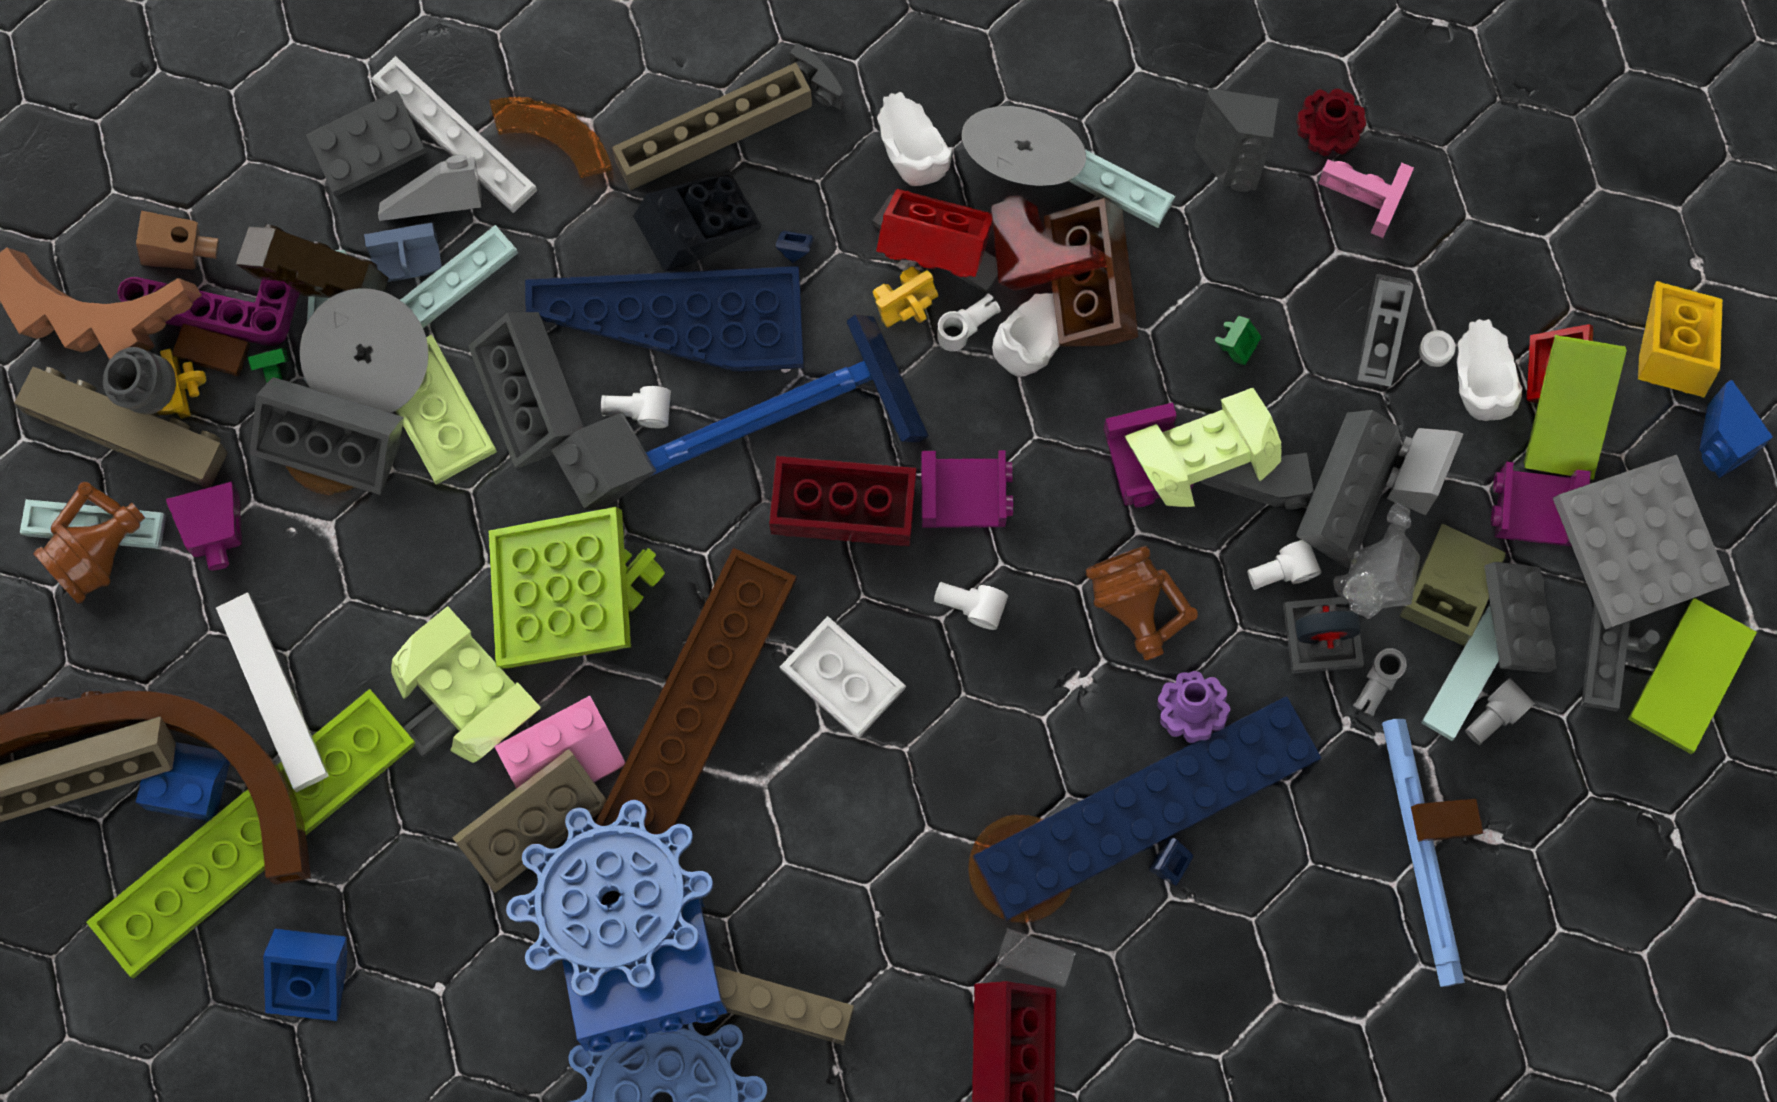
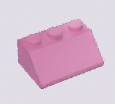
(574, 728)

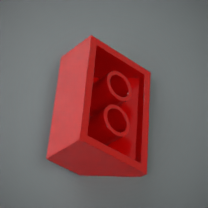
(934, 233)

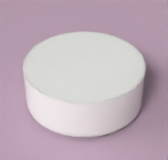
(1437, 348)

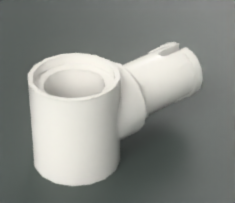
(966, 321)
(647, 407)
(1294, 563)
(981, 605)

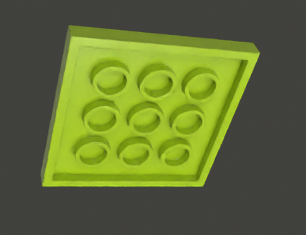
(559, 588)

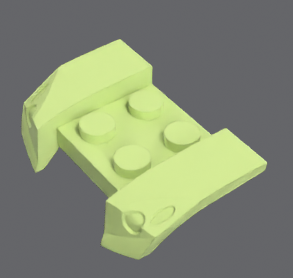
(1208, 447)
(462, 684)

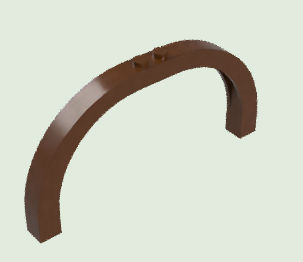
(276, 805)

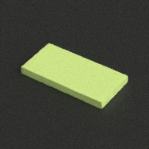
(444, 421)

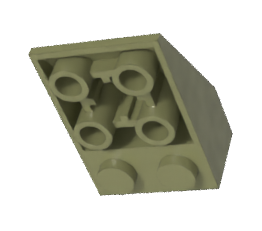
(1452, 585)

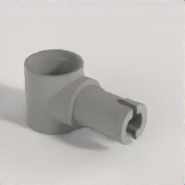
(1379, 681)
(1504, 707)

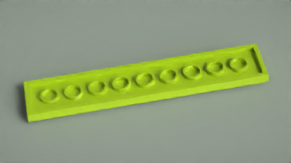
(229, 847)

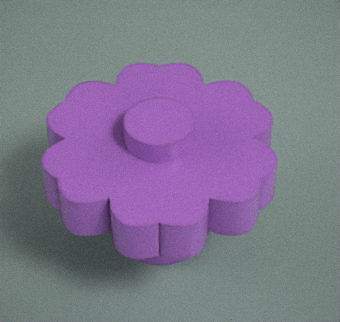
(1193, 706)

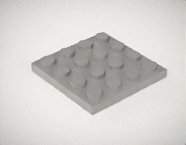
(1641, 541)

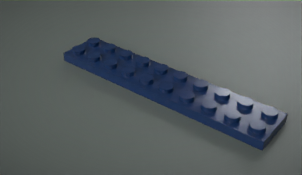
(1146, 808)

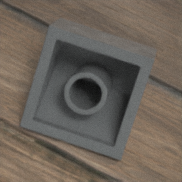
(603, 461)

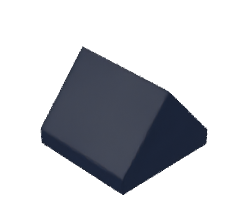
(1171, 861)

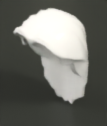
(912, 141)
(1027, 336)
(1487, 373)

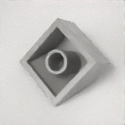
(1423, 468)

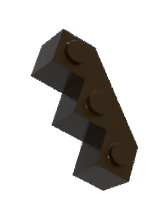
(305, 265)

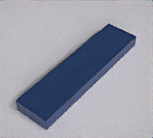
(887, 378)

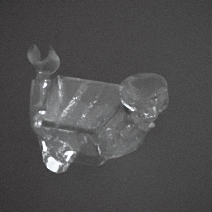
(1382, 572)

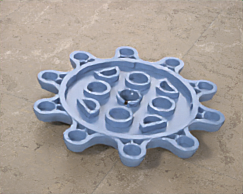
(603, 860)
(675, 1063)

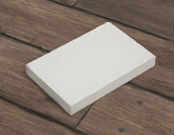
(842, 677)

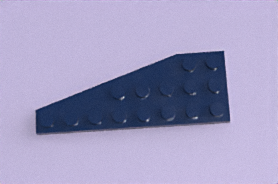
(705, 316)

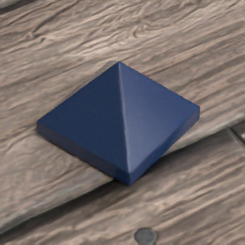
(794, 245)

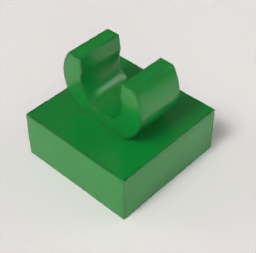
(1240, 340)
(269, 362)

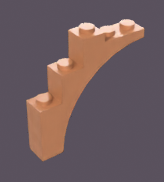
(40, 308)

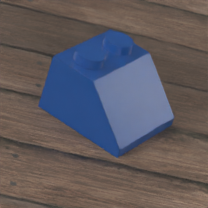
(1731, 431)
(191, 787)
(304, 974)

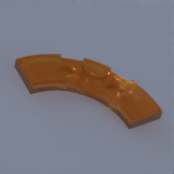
(555, 125)

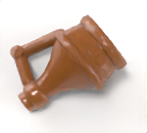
(84, 555)
(1129, 589)

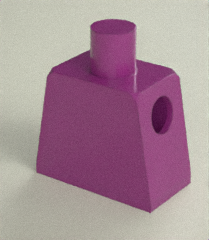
(209, 522)

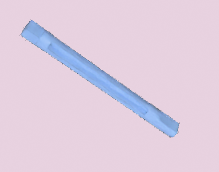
(1423, 855)

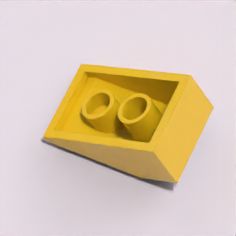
(1681, 340)

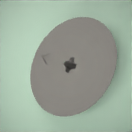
(1023, 145)
(389, 353)

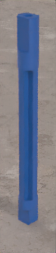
(758, 417)

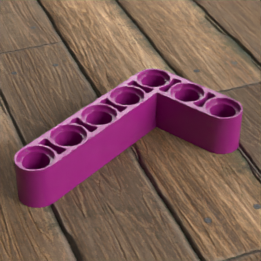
(224, 307)

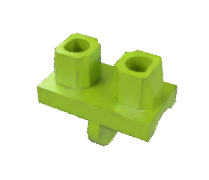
(646, 569)

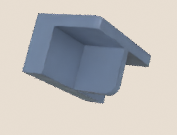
(405, 251)

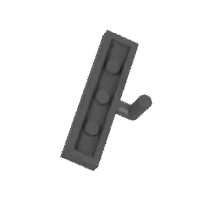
(1607, 662)

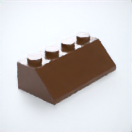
(1099, 303)

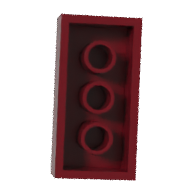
(842, 501)

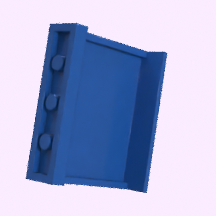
(680, 994)

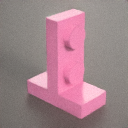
(1368, 189)

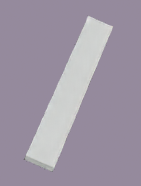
(455, 134)
(272, 692)

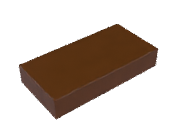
(211, 349)
(1446, 820)

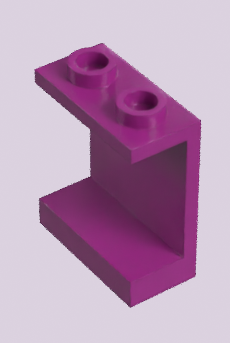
(1132, 479)
(965, 491)
(1527, 505)

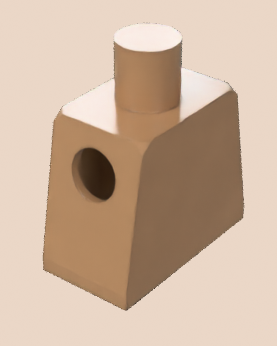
(172, 242)

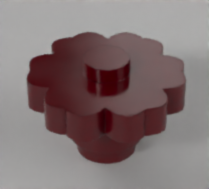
(1331, 122)

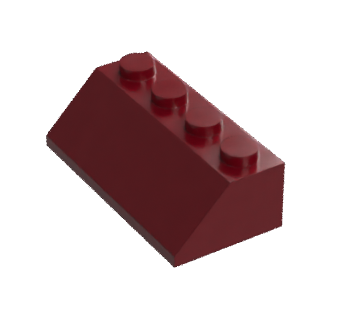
(1013, 1043)

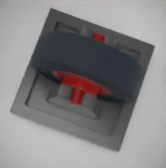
(1322, 635)

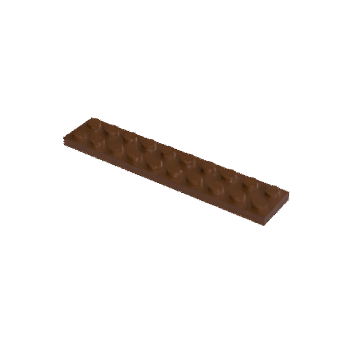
(701, 691)

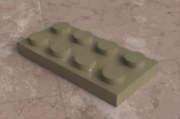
(527, 817)

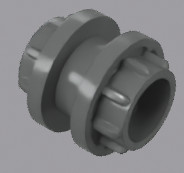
(139, 380)

